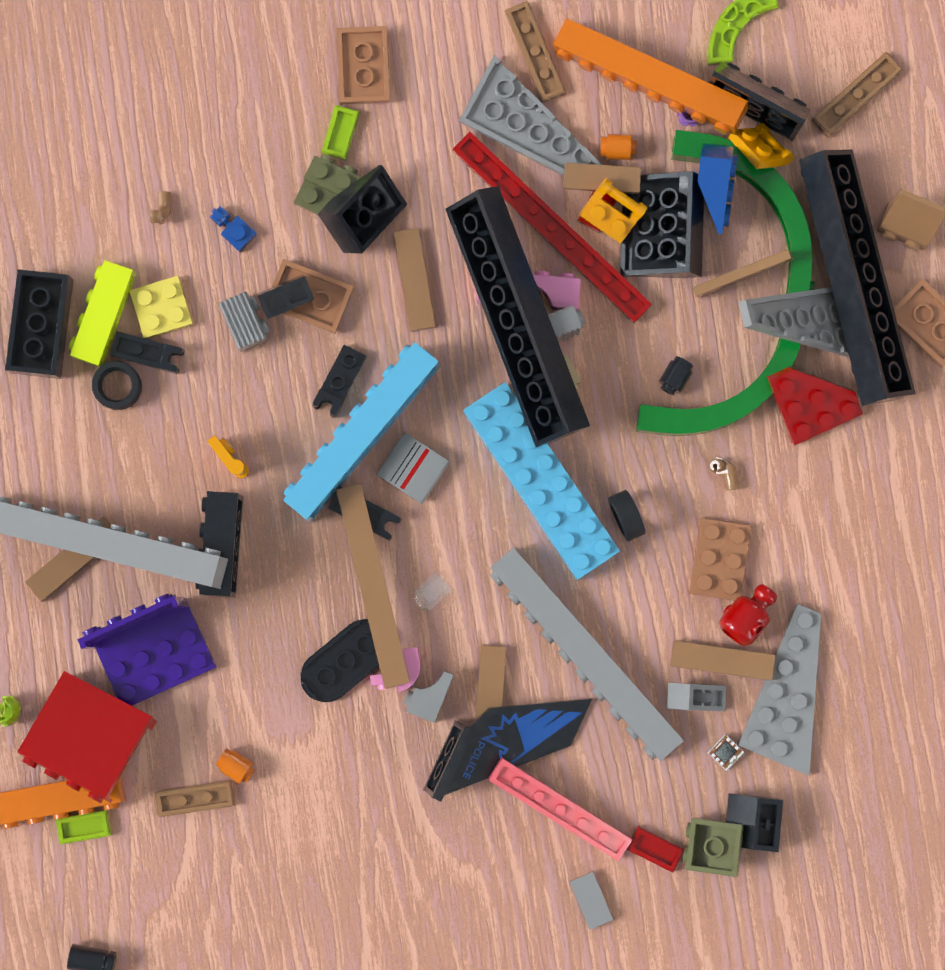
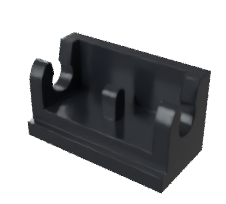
(285, 296)

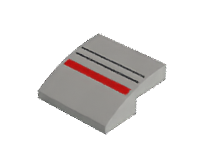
(413, 468)

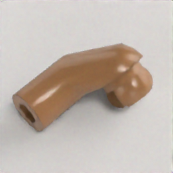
(164, 208)
(727, 471)

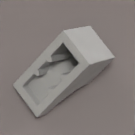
(696, 697)
(428, 701)

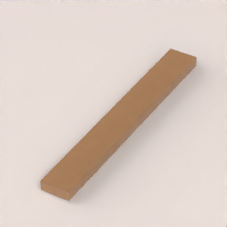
(373, 586)

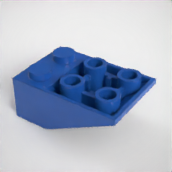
(715, 170)

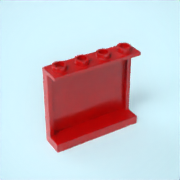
(84, 737)

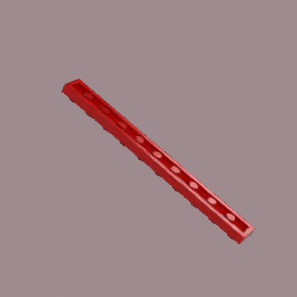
(552, 227)

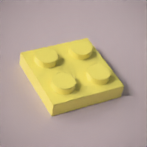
(161, 307)

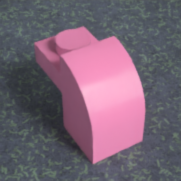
(413, 666)

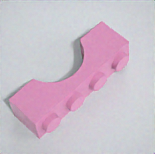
(559, 291)

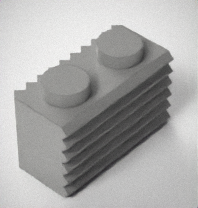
(244, 321)
(566, 322)

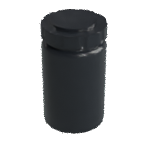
(90, 958)

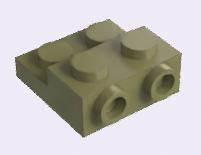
(323, 183)
(713, 847)

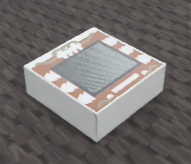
(725, 752)

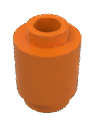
(618, 146)
(235, 766)

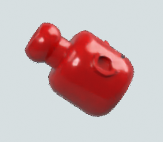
(748, 616)

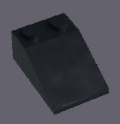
(362, 211)

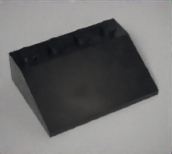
(764, 103)
(670, 233)

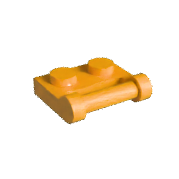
(761, 155)
(609, 218)
(224, 451)

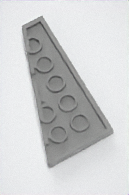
(519, 121)
(798, 317)
(784, 709)

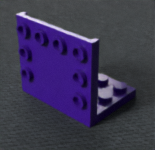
(150, 649)

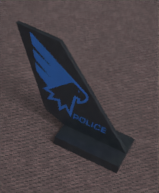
(508, 732)

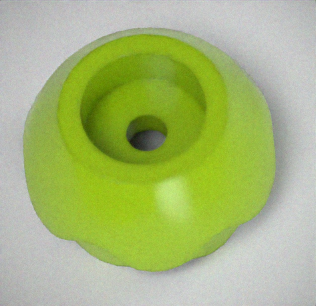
(9, 710)

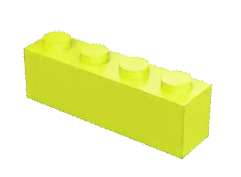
(102, 313)

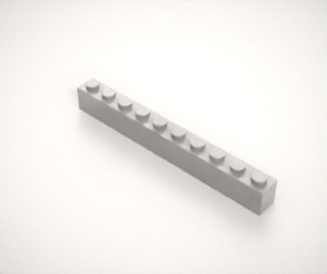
(112, 543)
(586, 654)

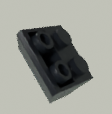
(760, 819)

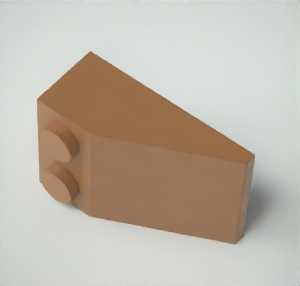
(911, 220)

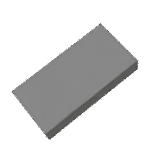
(591, 900)

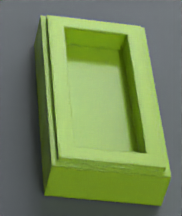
(340, 132)
(83, 827)

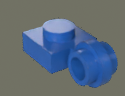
(236, 232)

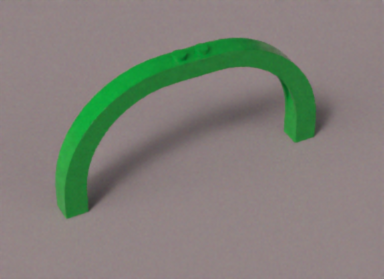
(773, 187)

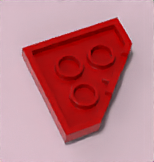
(811, 403)

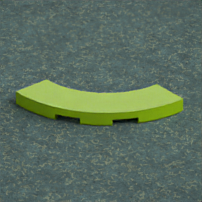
(730, 25)

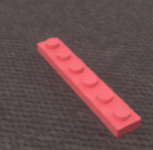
(560, 809)

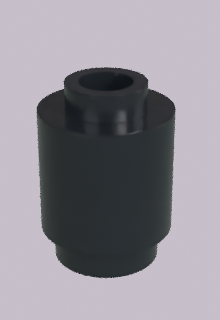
(676, 376)

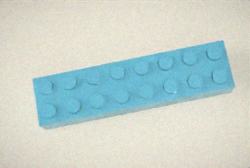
(362, 431)
(541, 482)

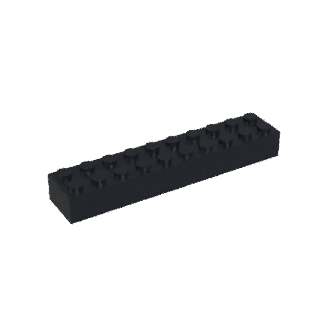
(856, 276)
(517, 316)

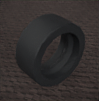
(103, 371)
(627, 515)

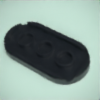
(340, 663)

